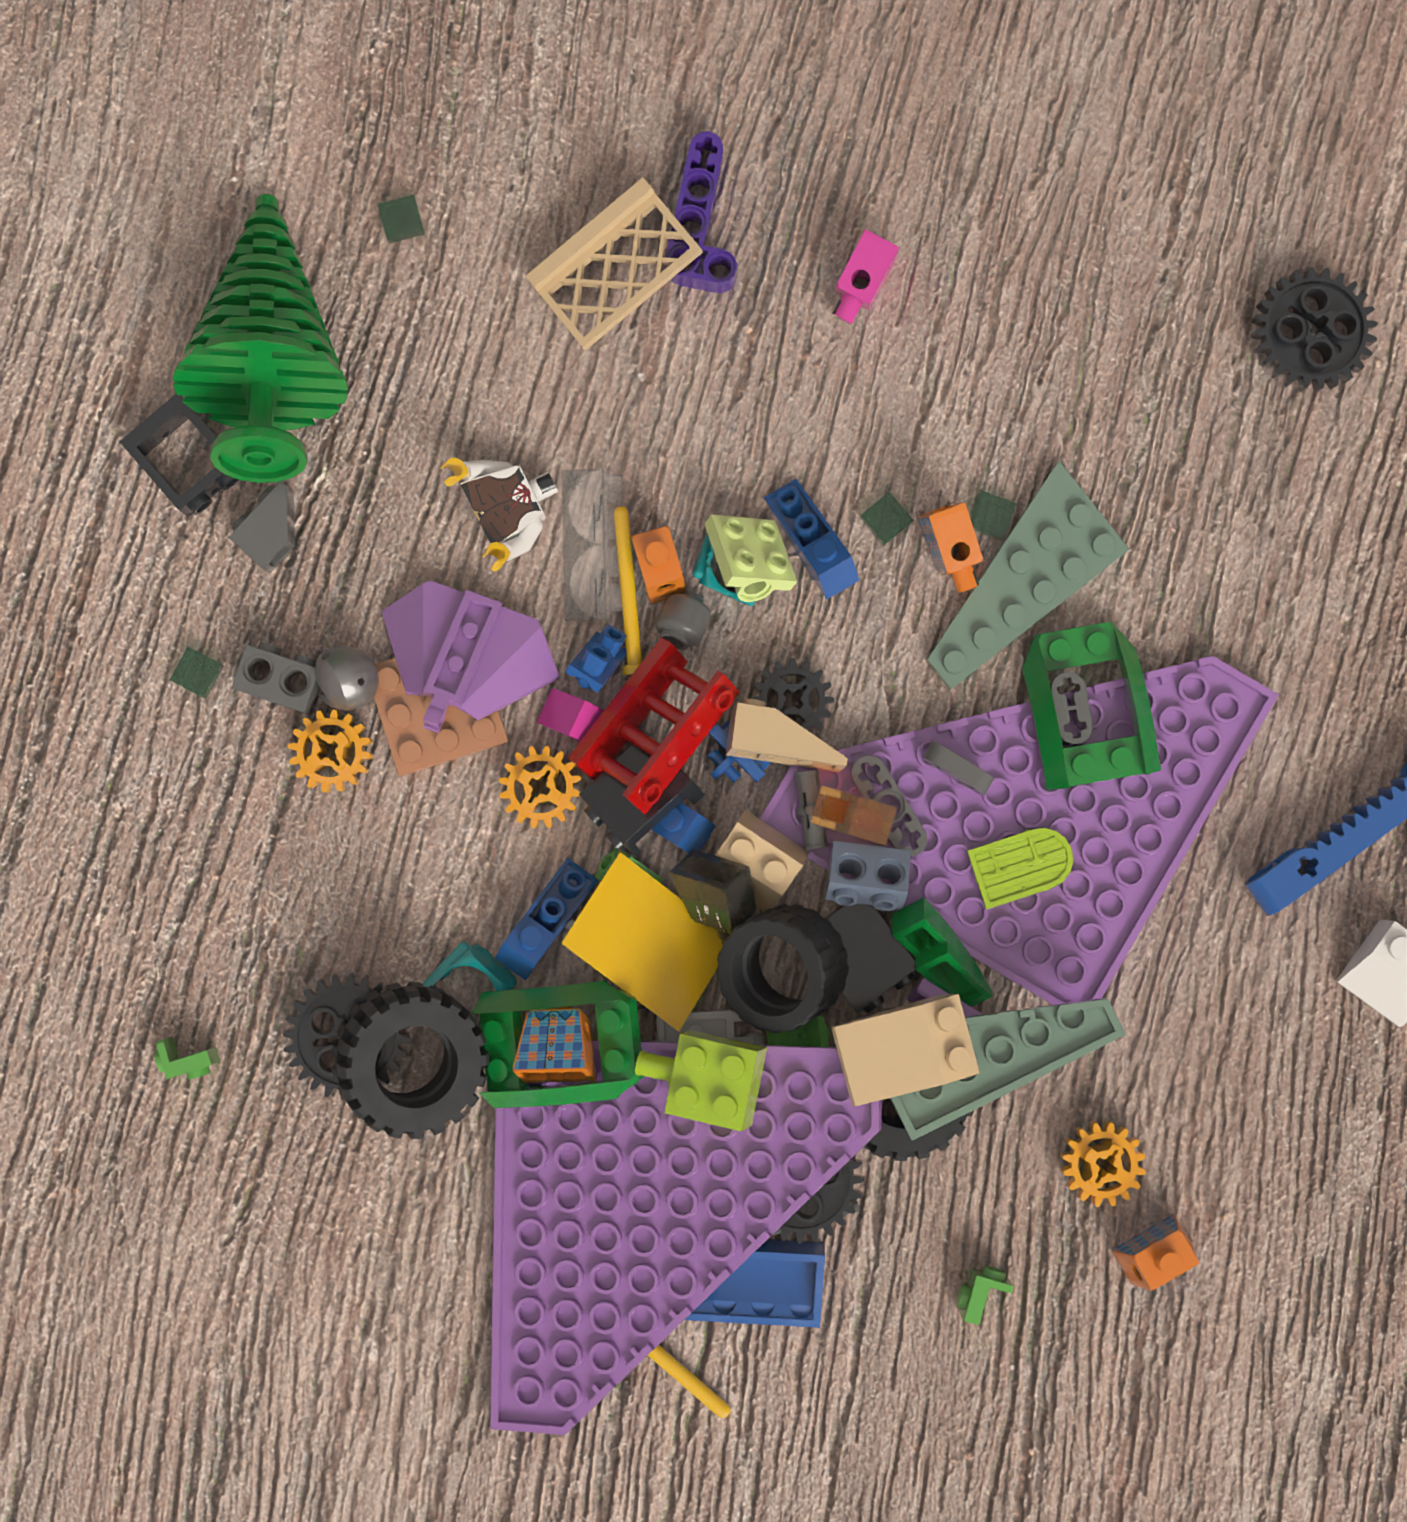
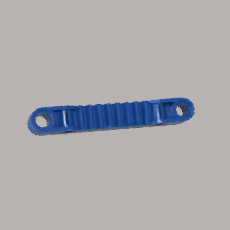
(1279, 881)

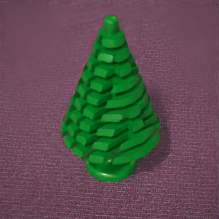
(261, 356)

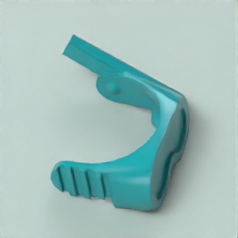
(705, 574)
(476, 957)

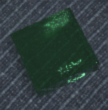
(401, 219)
(992, 515)
(886, 519)
(196, 672)

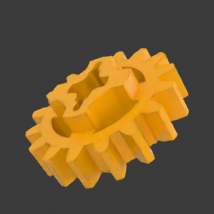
(316, 761)
(519, 774)
(1095, 1176)

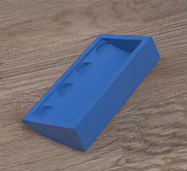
(772, 1287)

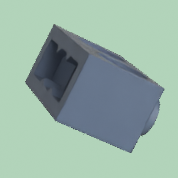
(868, 866)

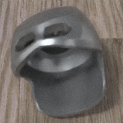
(339, 676)

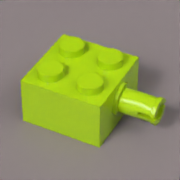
(709, 1079)

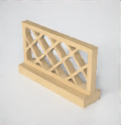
(599, 236)

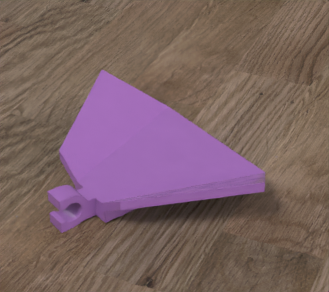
(465, 651)

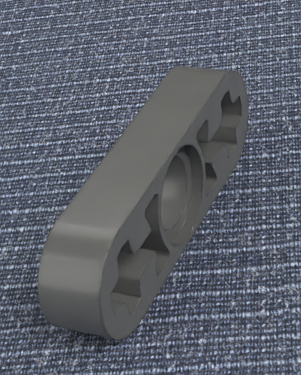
(883, 774)

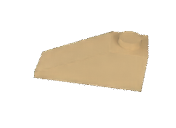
(773, 737)

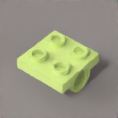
(750, 555)

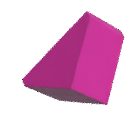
(568, 714)

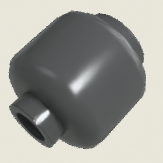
(683, 619)

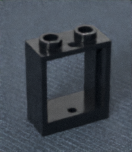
(153, 432)

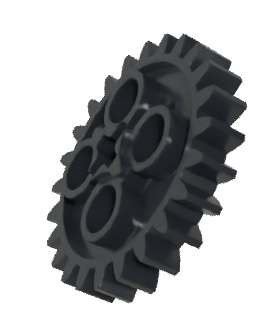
(1334, 304)
(337, 1001)
(832, 1201)

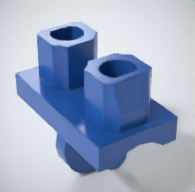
(598, 659)
(753, 768)

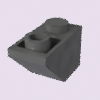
(269, 529)

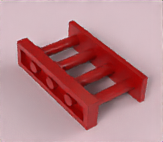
(631, 706)

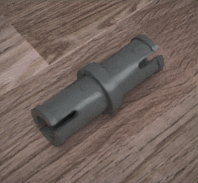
(808, 791)

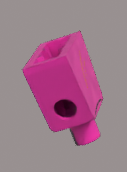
(872, 261)

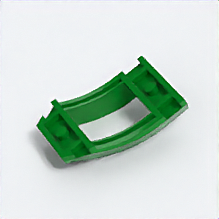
(1098, 759)
(617, 1038)

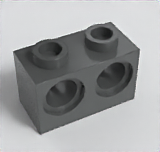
(277, 685)

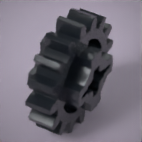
(810, 681)

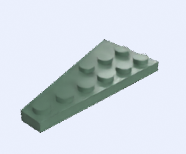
(1042, 562)
(1010, 1053)

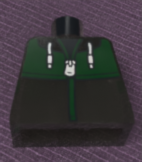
(715, 890)

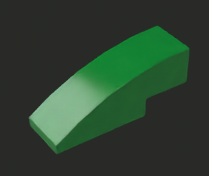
(939, 952)

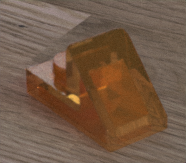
(853, 815)

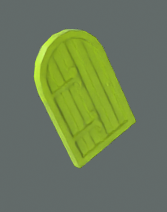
(1020, 865)

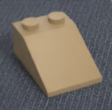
(905, 1049)

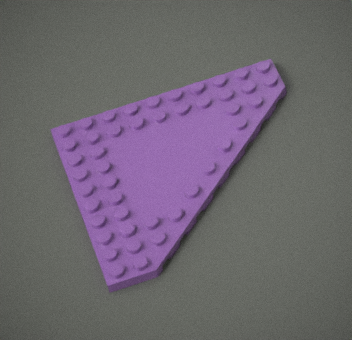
(1121, 830)
(636, 1216)

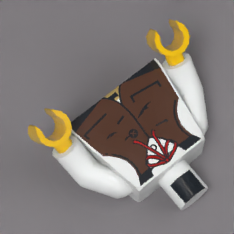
(503, 504)

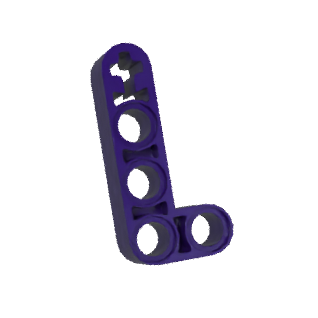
(700, 211)

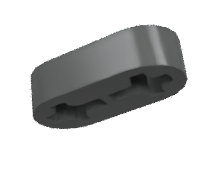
(1079, 706)
(957, 768)

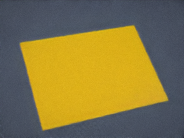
(646, 942)

